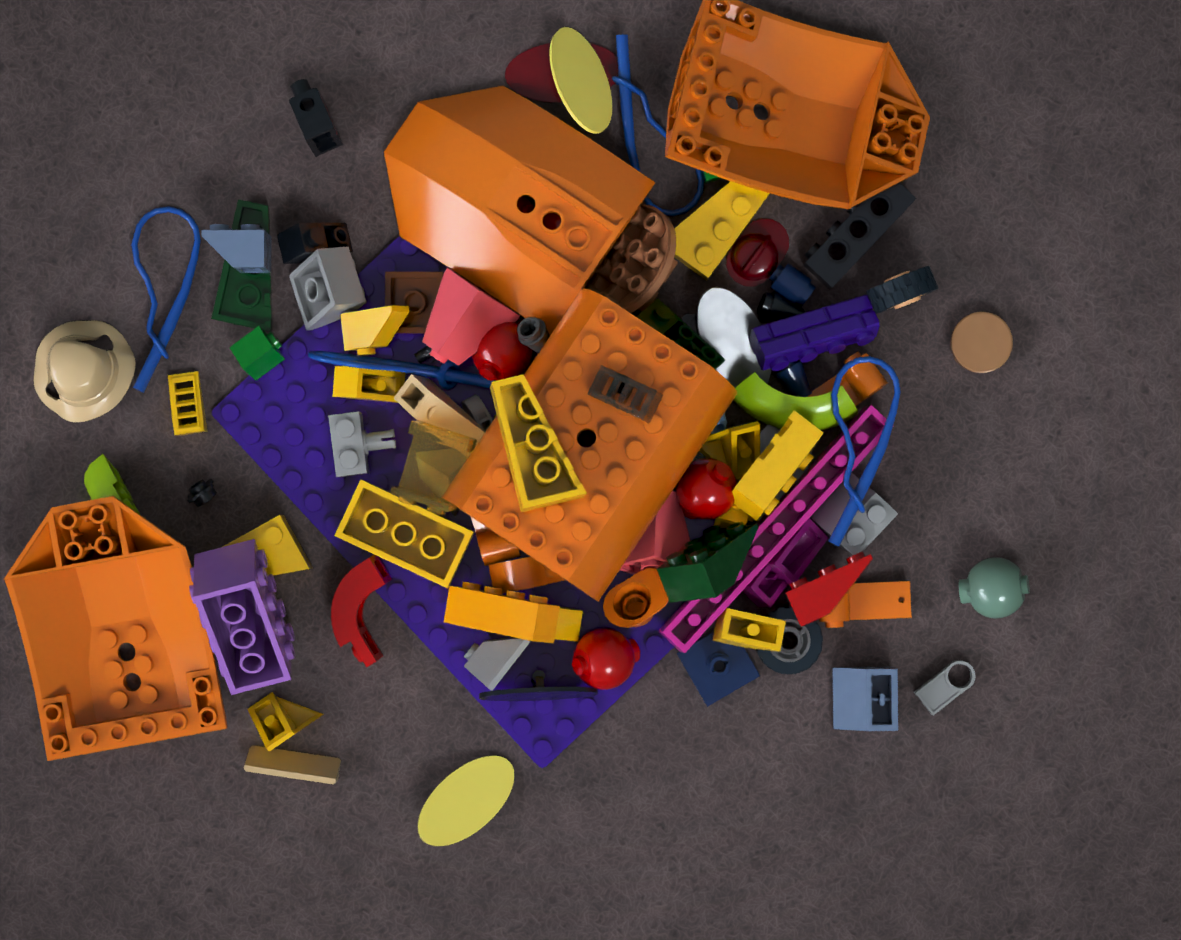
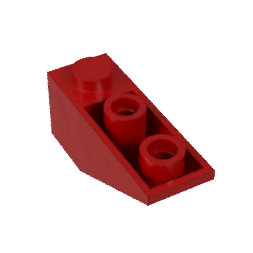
(822, 595)

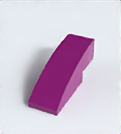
(786, 565)

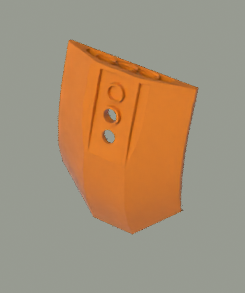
(835, 104)
(458, 186)
(83, 590)

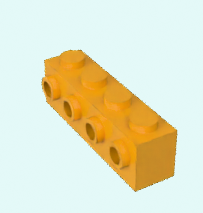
(502, 614)

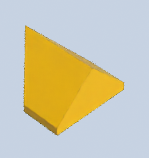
(735, 447)
(279, 719)

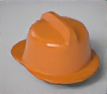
(635, 599)

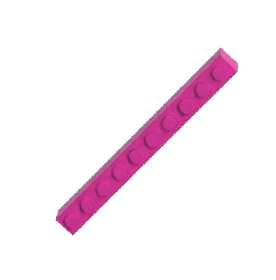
(777, 529)

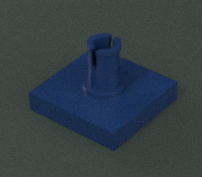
(717, 668)

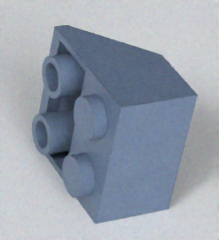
(243, 249)
(865, 698)

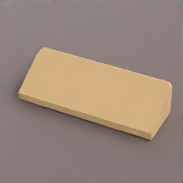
(293, 765)

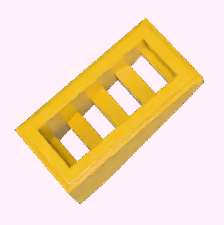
(192, 428)

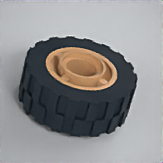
(902, 289)

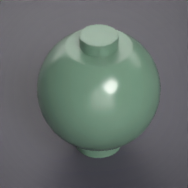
(994, 587)

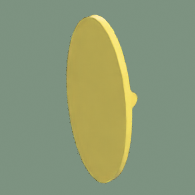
(580, 80)
(466, 801)

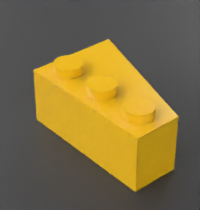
(280, 546)

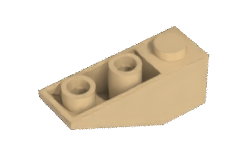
(431, 405)

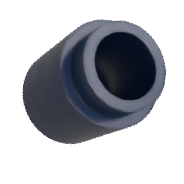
(792, 284)

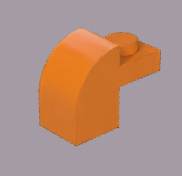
(521, 574)

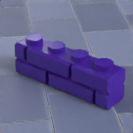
(814, 333)

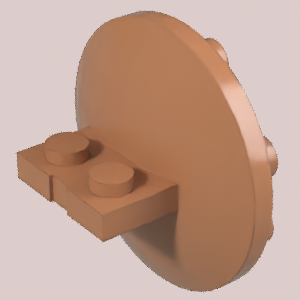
(638, 261)

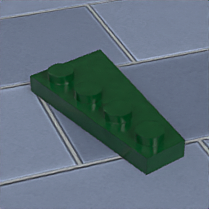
(245, 297)

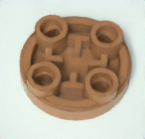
(981, 342)

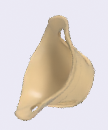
(85, 376)

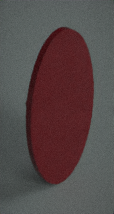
(532, 76)

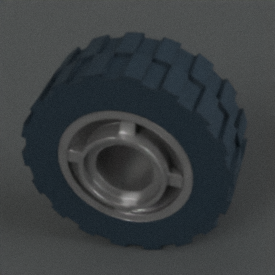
(807, 648)

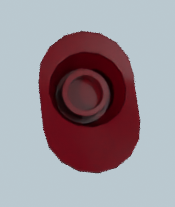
(757, 252)

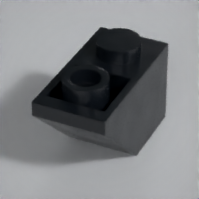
(304, 238)

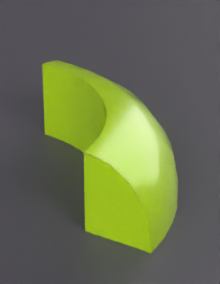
(775, 407)
(105, 481)

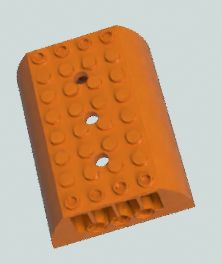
(626, 468)

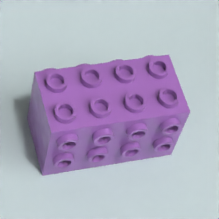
(242, 616)

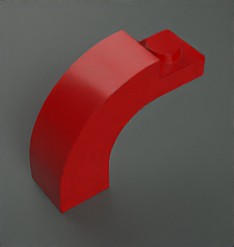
(349, 604)

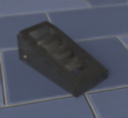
(649, 406)

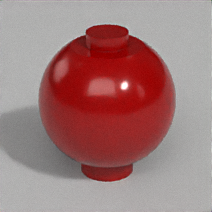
(501, 353)
(706, 489)
(605, 658)

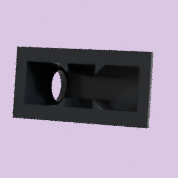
(314, 118)

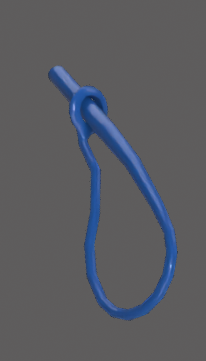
(626, 88)
(161, 341)
(440, 373)
(857, 495)

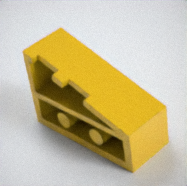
(776, 466)

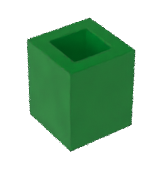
(258, 352)

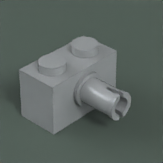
(353, 443)

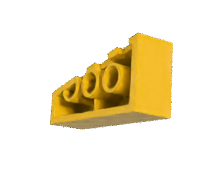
(715, 227)
(534, 455)

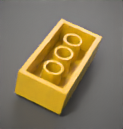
(404, 534)

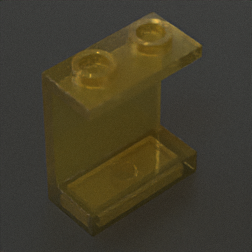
(432, 465)

